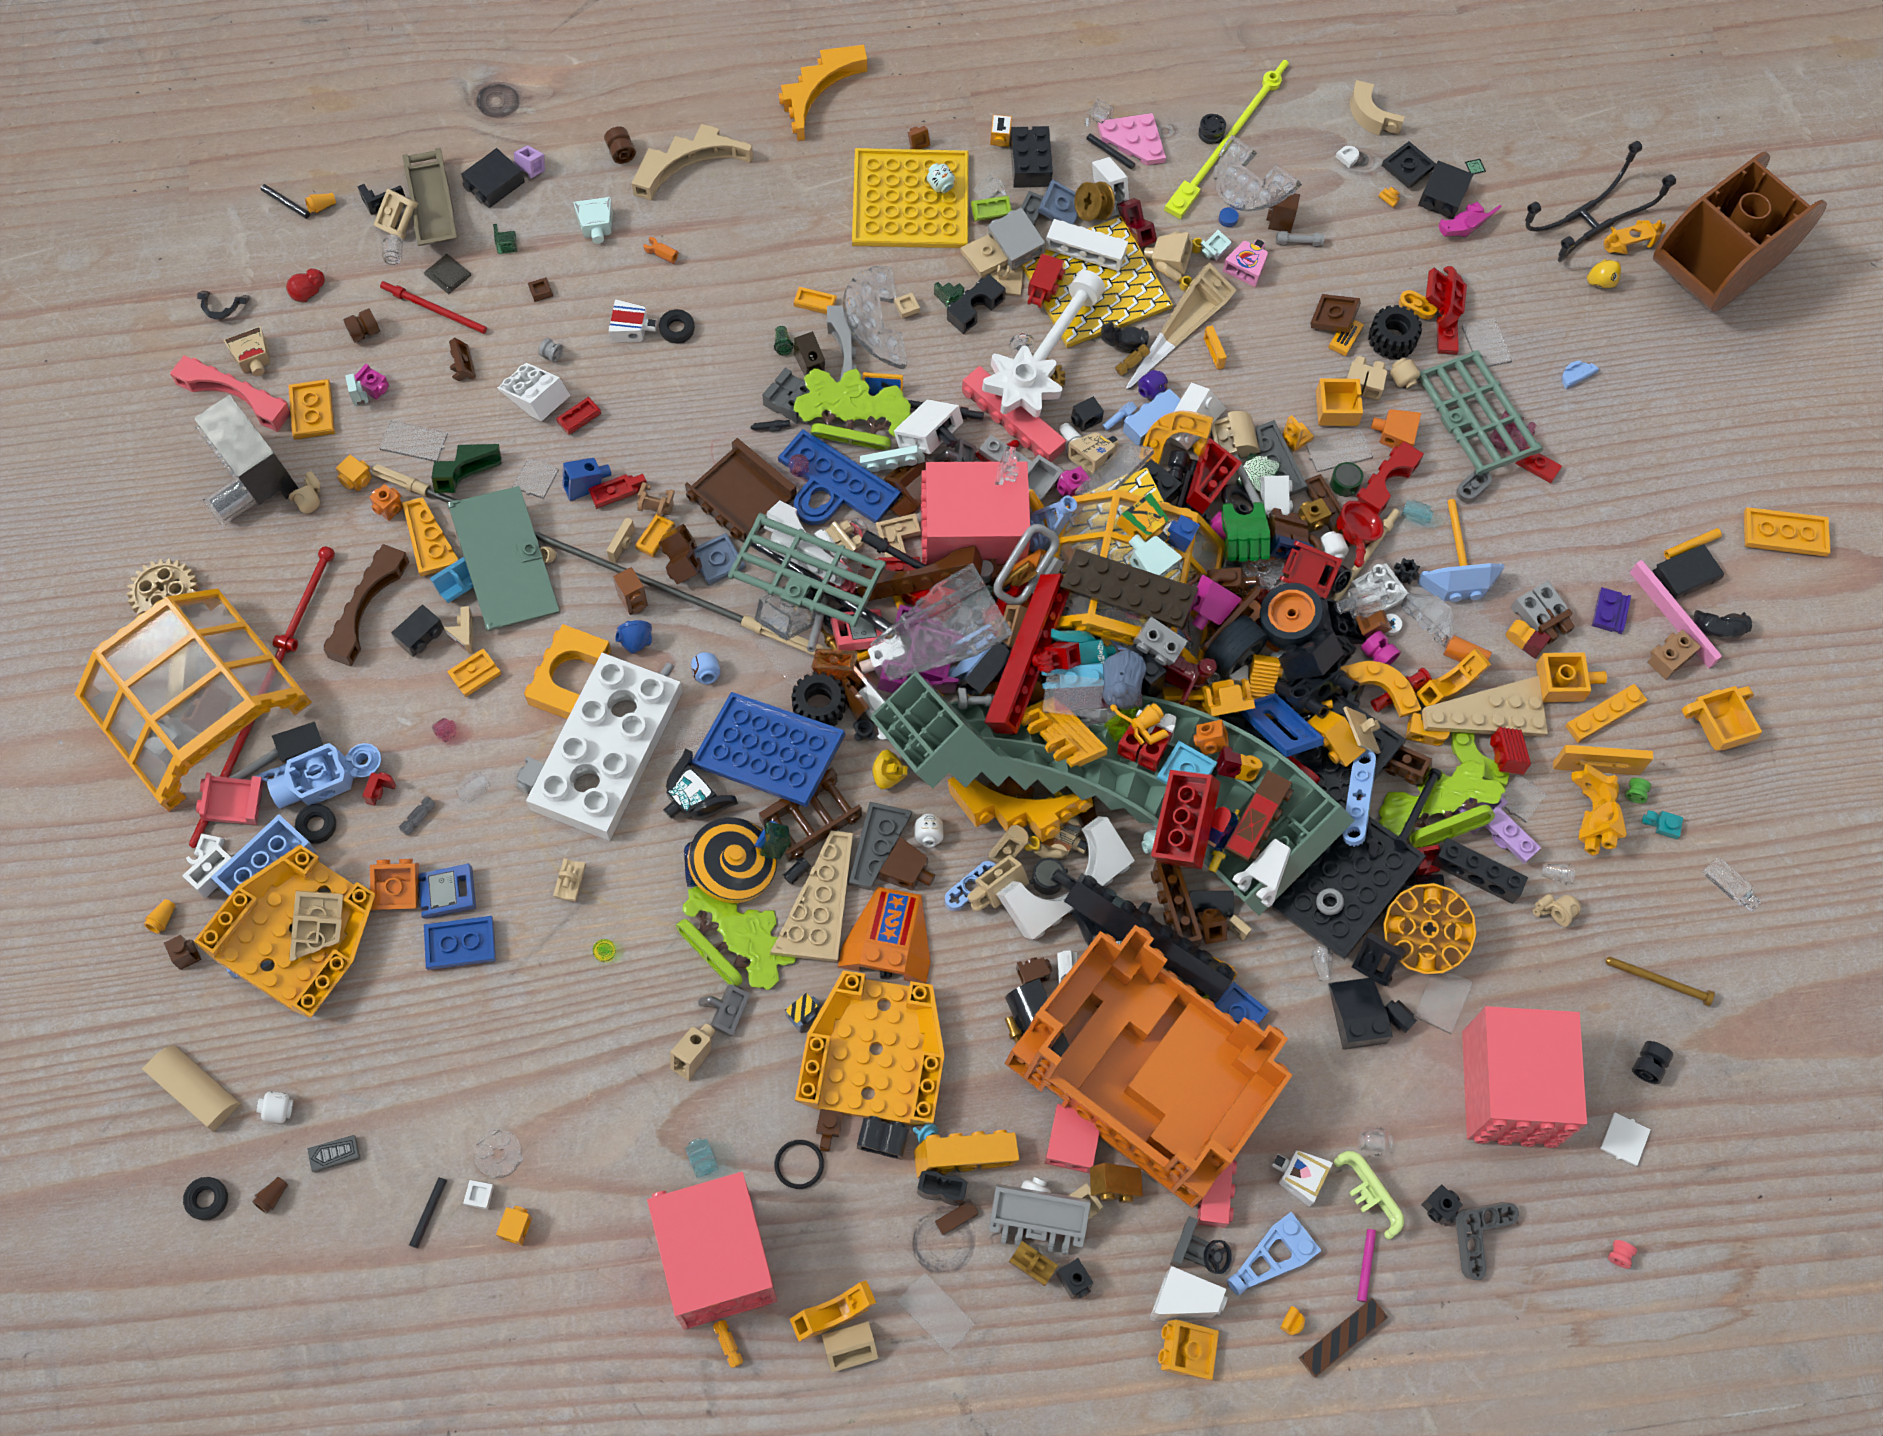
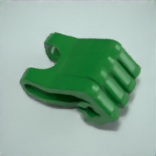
(1246, 534)

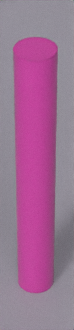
(1366, 1265)

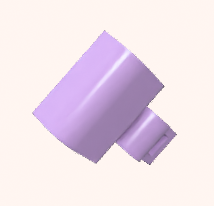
(1507, 832)

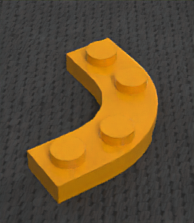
(1173, 423)
(1390, 680)

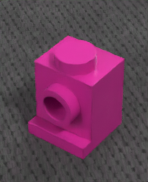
(372, 382)

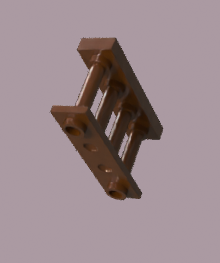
(783, 806)

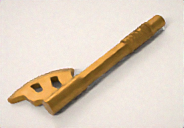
(1019, 576)

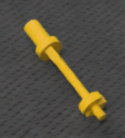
(1217, 855)

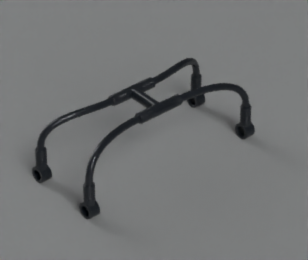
(1568, 243)

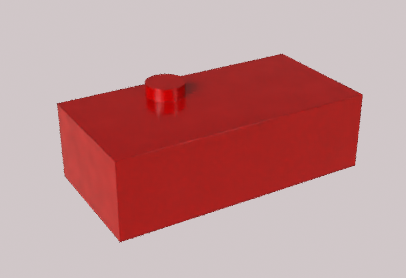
(1185, 819)

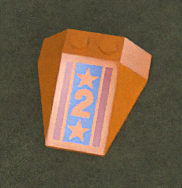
(889, 936)

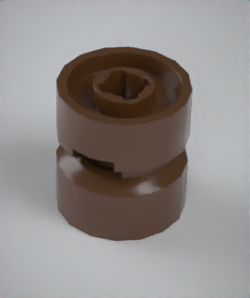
(620, 145)
(361, 325)

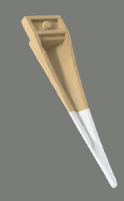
(1200, 301)

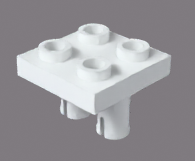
(1393, 586)

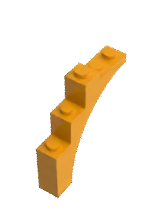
(832, 66)
(1040, 815)

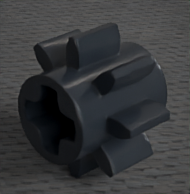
(1406, 571)

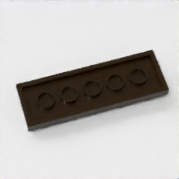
(1129, 588)

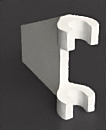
(1267, 869)

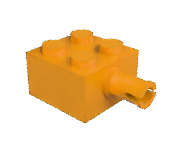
(1566, 677)

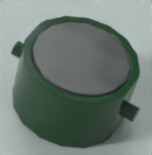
(1346, 479)

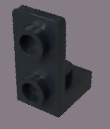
(374, 202)

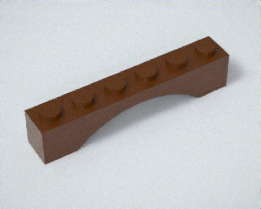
(385, 569)
(902, 582)

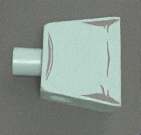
(595, 218)

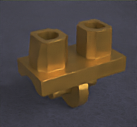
(1033, 1263)

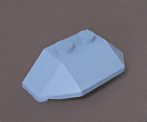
(1461, 581)

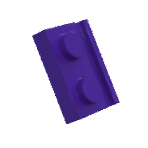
(1611, 610)

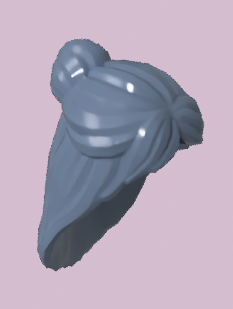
(1123, 679)

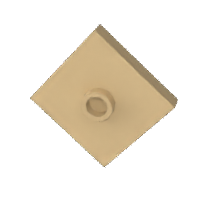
(984, 255)

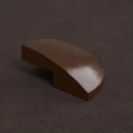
(854, 700)

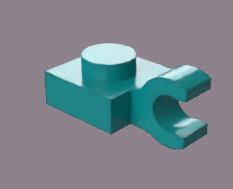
(1665, 823)

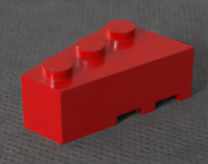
(1211, 474)

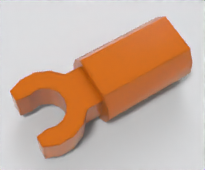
(661, 250)

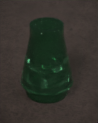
(783, 344)

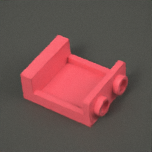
(230, 799)
(1072, 1141)

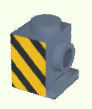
(803, 1011)

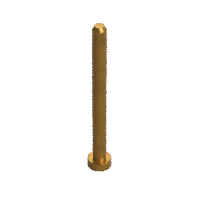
(1706, 997)

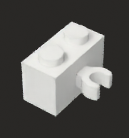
(204, 868)

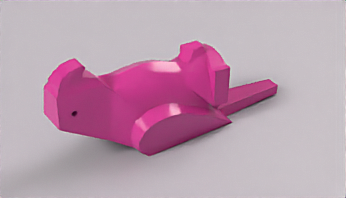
(1466, 221)

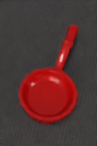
(1359, 527)

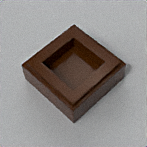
(540, 289)

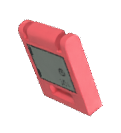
(858, 637)

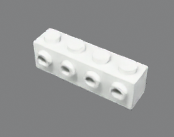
(1086, 244)

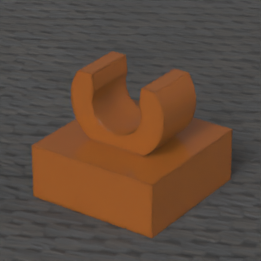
(918, 137)

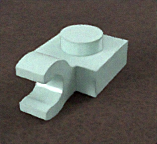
(355, 390)

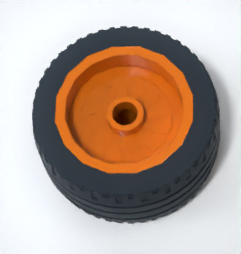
(1291, 615)

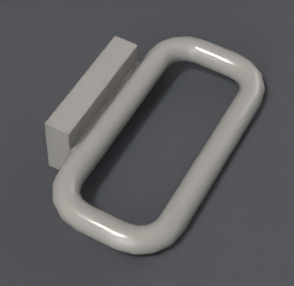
(1048, 565)

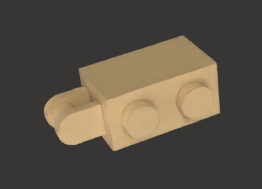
(994, 881)

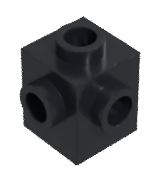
(1442, 1205)

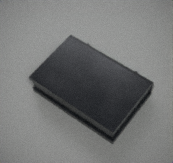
(1688, 571)

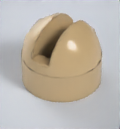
(548, 554)

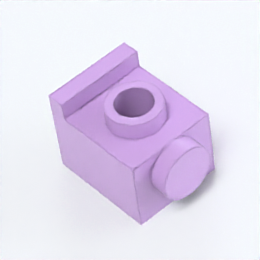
(530, 161)

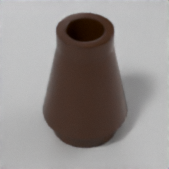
(270, 1195)

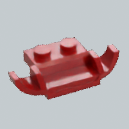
(1446, 294)

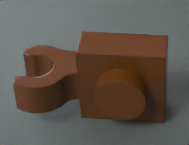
(828, 1125)

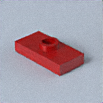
(1447, 339)
(578, 415)
(1540, 466)

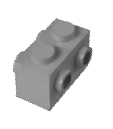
(1159, 642)

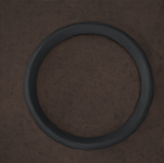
(811, 1182)

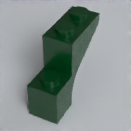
(468, 461)

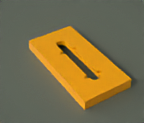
(1603, 759)

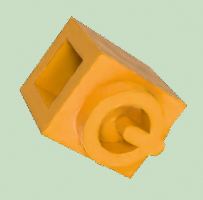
(353, 473)

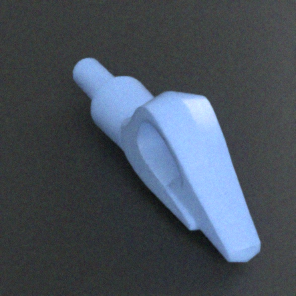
(272, 772)

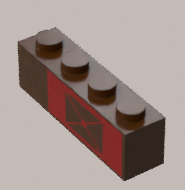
(1259, 816)

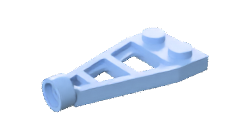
(1040, 541)
(1295, 1239)

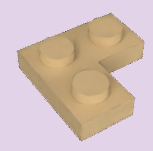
(898, 529)

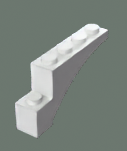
(787, 515)

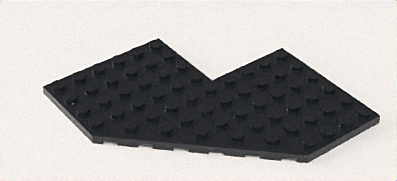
(1363, 881)

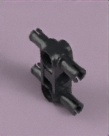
(1311, 691)

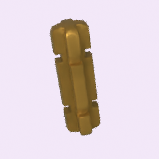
(1131, 360)

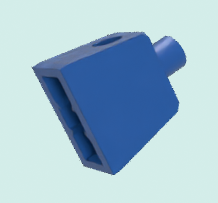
(582, 475)

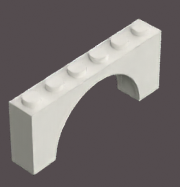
(1106, 859)

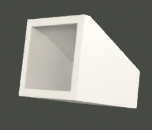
(1187, 1298)

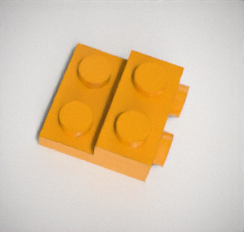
(1188, 1349)

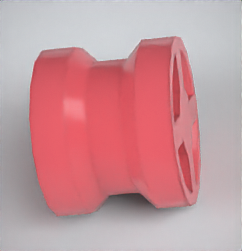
(1622, 1254)

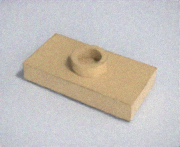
(621, 540)

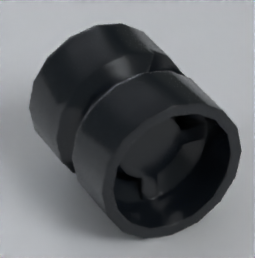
(1341, 580)
(1652, 1063)

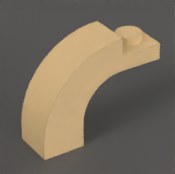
(1369, 115)

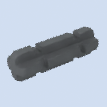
(417, 815)

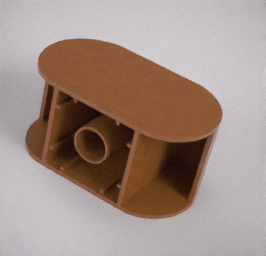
(1736, 234)

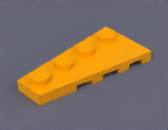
(429, 544)

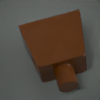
(906, 867)

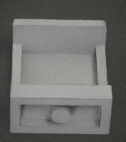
(1017, 238)

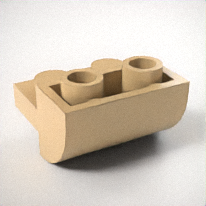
(1236, 434)

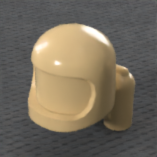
(306, 497)
(1562, 909)

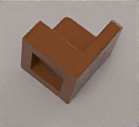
(1374, 623)

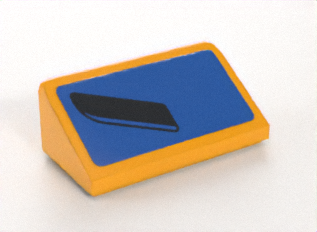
(878, 381)

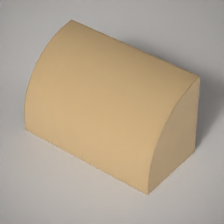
(850, 1346)

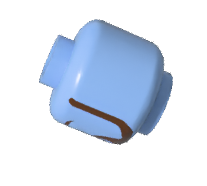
(705, 668)

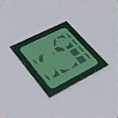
(1475, 166)

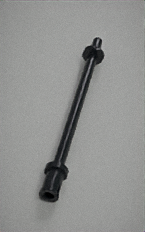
(882, 545)

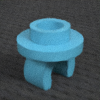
(928, 1129)

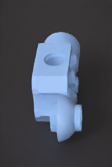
(322, 774)

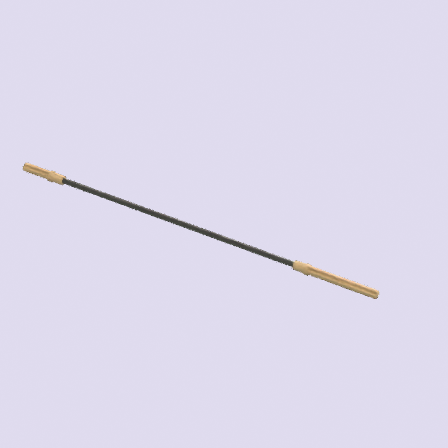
(413, 485)

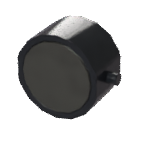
(1042, 874)

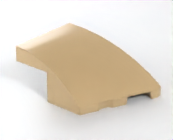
(315, 922)

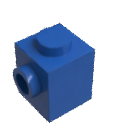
(1182, 533)

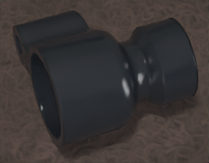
(1180, 463)

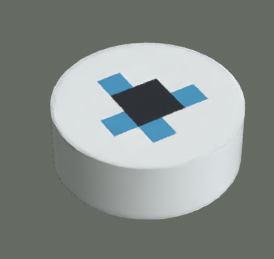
(1395, 623)

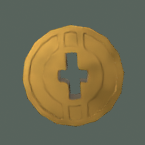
(1094, 201)

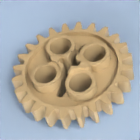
(160, 588)

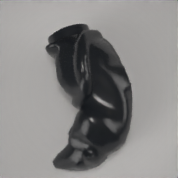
(1127, 338)
(1730, 626)

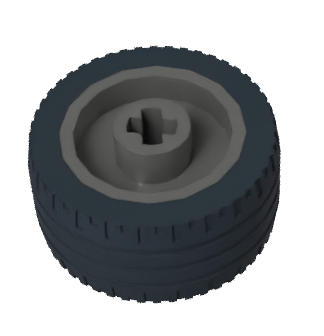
(1236, 646)

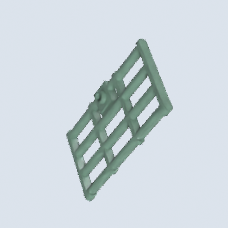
(1463, 416)
(799, 584)

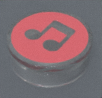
(858, 526)

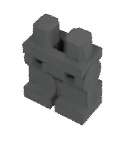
(783, 393)

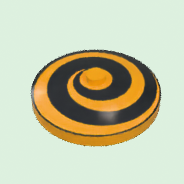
(728, 863)

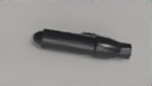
(772, 426)

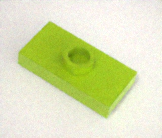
(991, 208)

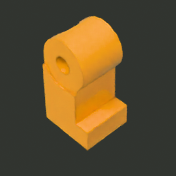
(1416, 732)

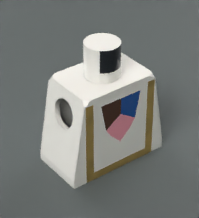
(1302, 1175)

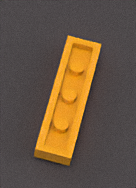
(1606, 713)

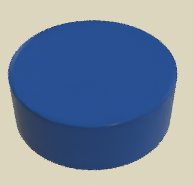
(1228, 217)

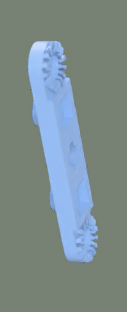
(1360, 783)

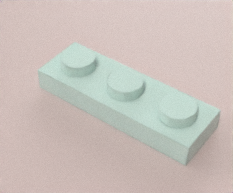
(892, 459)

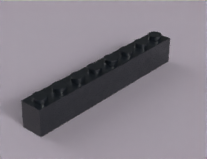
(1121, 915)

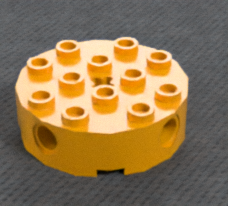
(1450, 916)

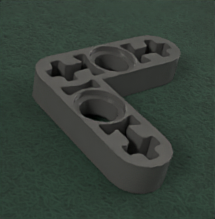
(1476, 1225)

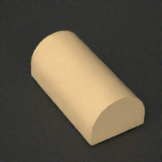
(1010, 844)

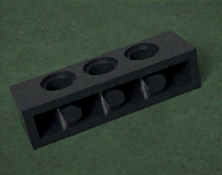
(1480, 871)

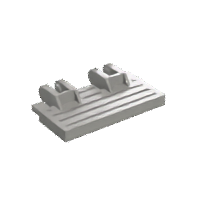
(1039, 1214)

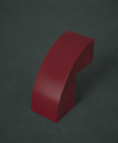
(1141, 229)

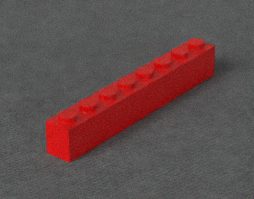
(1019, 673)

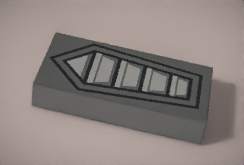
(333, 1153)

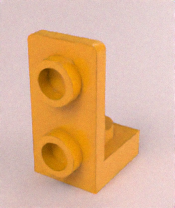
(1296, 434)

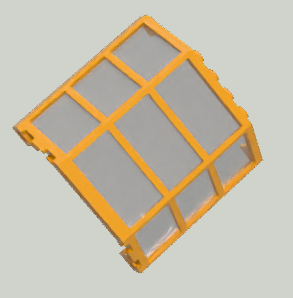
(1096, 531)
(182, 687)

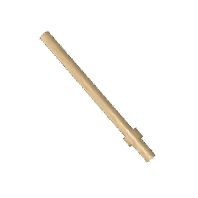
(1387, 525)

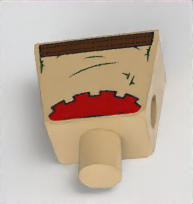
(250, 350)

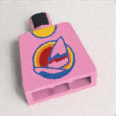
(1247, 262)

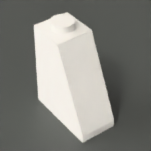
(1107, 171)

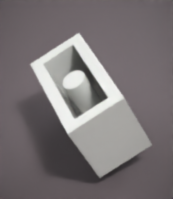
(1276, 493)

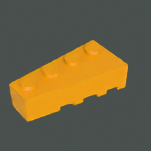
(966, 1152)

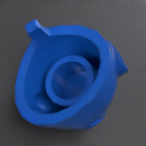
(634, 635)

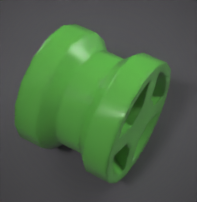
(1638, 790)

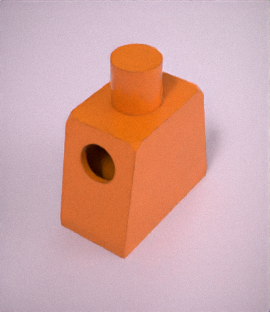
(1397, 427)

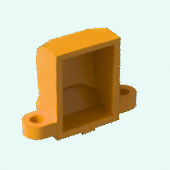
(1725, 717)

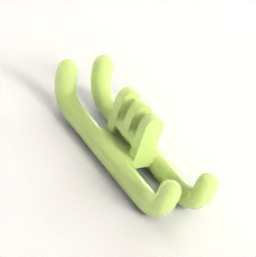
(1372, 1191)

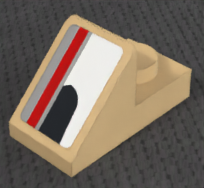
(463, 633)

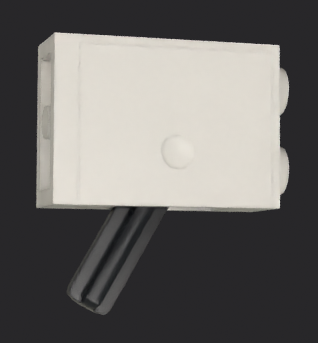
(930, 426)

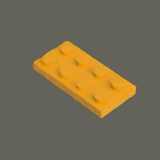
(1786, 531)

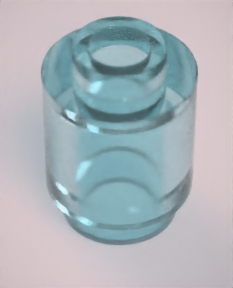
(1417, 512)

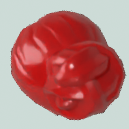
(305, 285)

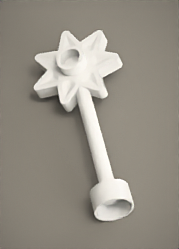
(1027, 377)

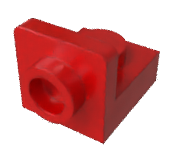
(374, 787)

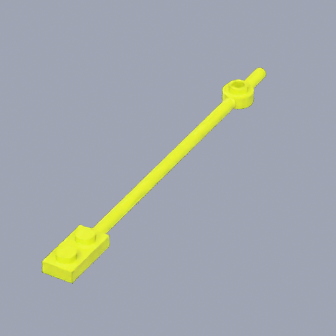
(1188, 191)

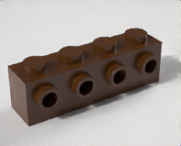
(1176, 901)

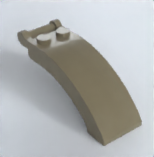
(430, 189)

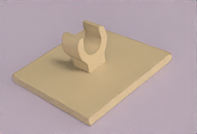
(1009, 279)
(1363, 729)

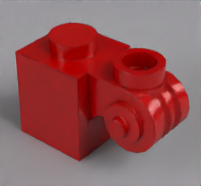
(1058, 656)

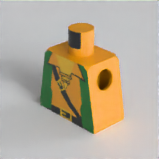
(1144, 519)

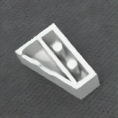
(1197, 400)

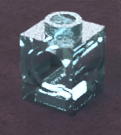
(701, 1157)

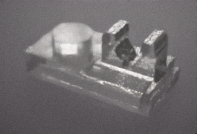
(1007, 467)

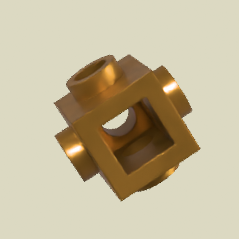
(1315, 513)

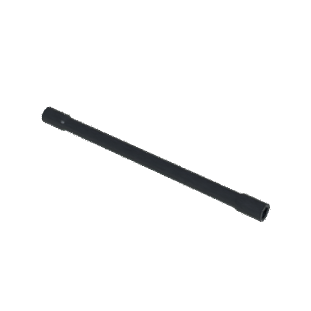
(877, 621)

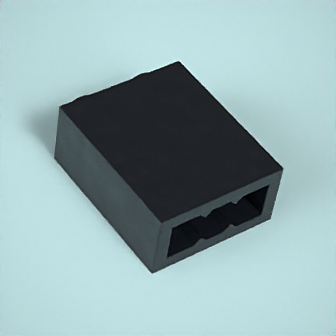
(492, 178)
(1445, 189)
(985, 669)
(1155, 674)

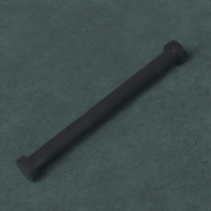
(1401, 841)

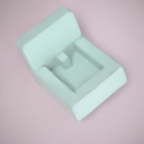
(1215, 245)

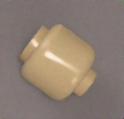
(1405, 373)

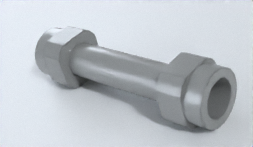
(1283, 237)

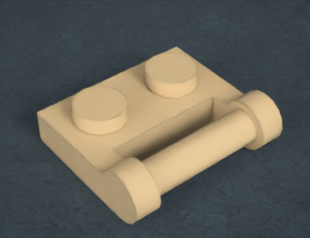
(390, 212)

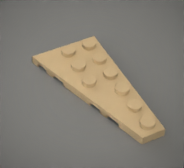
(1509, 706)
(817, 914)

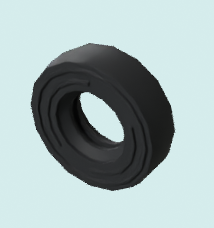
(680, 336)
(309, 812)
(192, 1192)

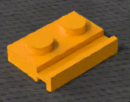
(474, 672)

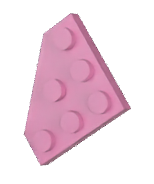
(1134, 137)

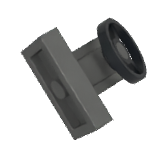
(1200, 1250)

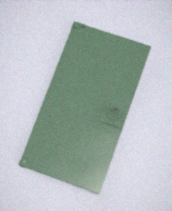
(503, 558)

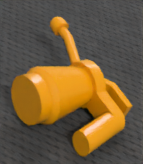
(1148, 717)

